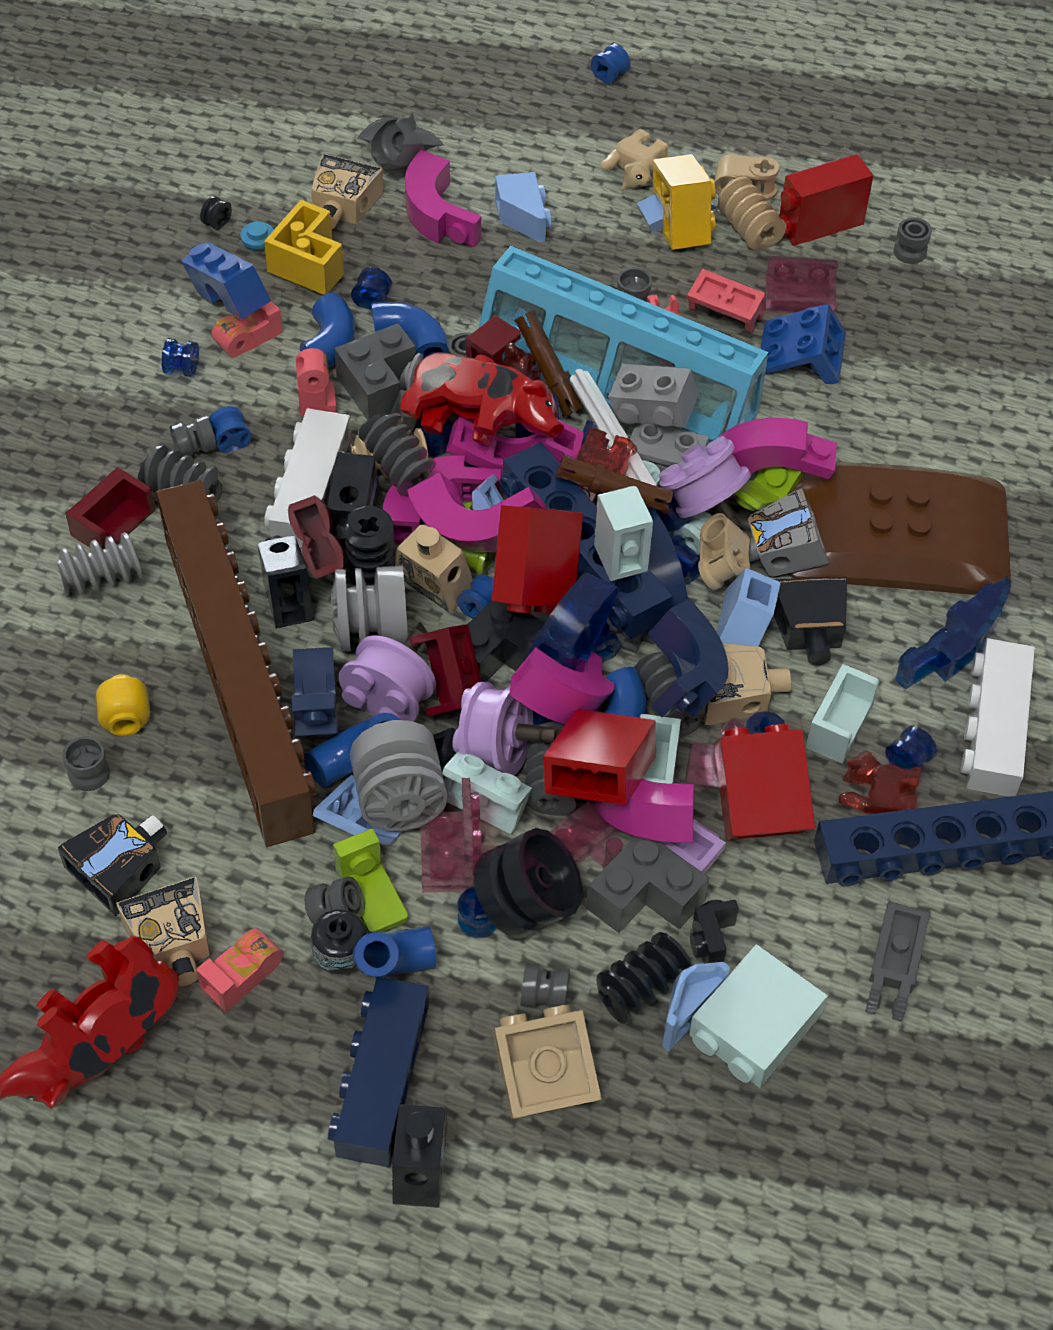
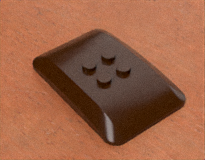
(909, 527)

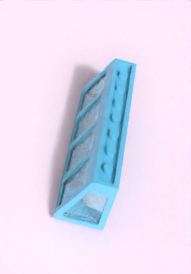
(604, 328)

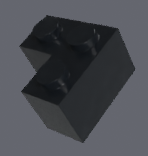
(502, 637)

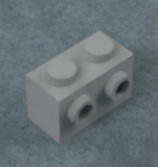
(653, 395)
(664, 444)

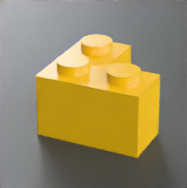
(685, 201)
(304, 249)

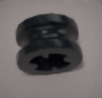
(215, 212)

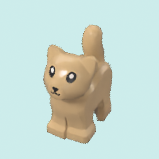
(635, 159)

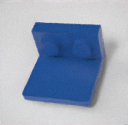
(804, 338)

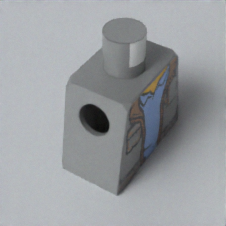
(786, 536)

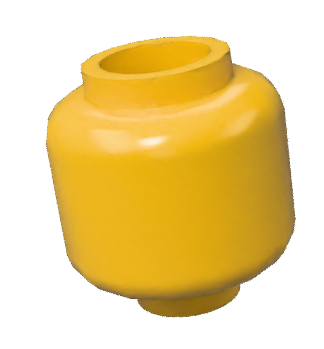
(122, 705)

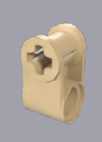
(735, 166)
(722, 551)

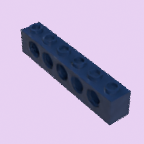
(642, 596)
(921, 829)

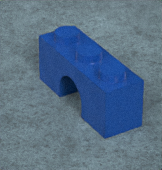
(225, 277)

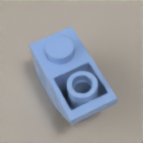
(521, 204)
(747, 608)

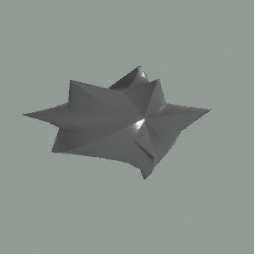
(397, 142)

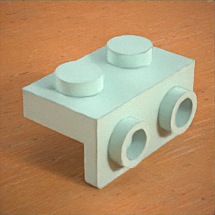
(500, 794)

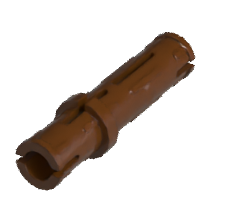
(548, 363)
(604, 480)

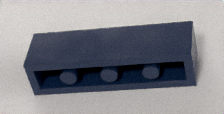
(381, 1071)

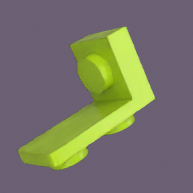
(768, 487)
(361, 860)

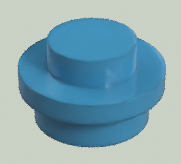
(255, 234)

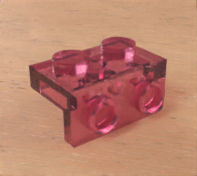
(800, 283)

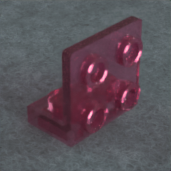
(452, 846)

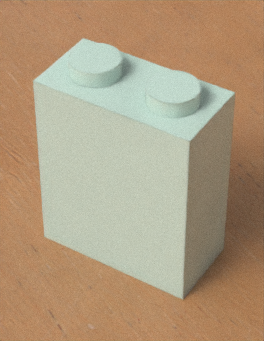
(757, 1016)

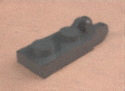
(897, 956)

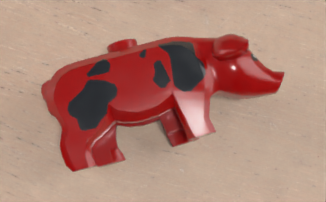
(480, 393)
(98, 1027)

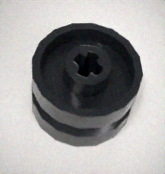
(528, 883)

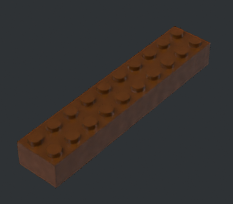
(238, 665)

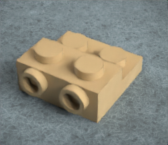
(546, 1061)

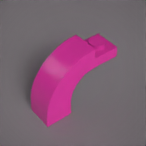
(429, 213)
(783, 444)
(501, 447)
(453, 467)
(473, 530)
(557, 690)
(654, 812)

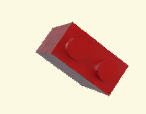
(825, 199)
(535, 557)
(600, 756)
(764, 783)

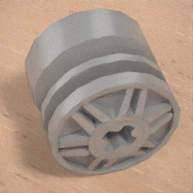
(369, 607)
(398, 775)

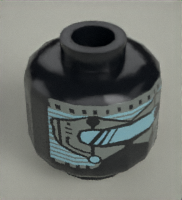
(334, 940)

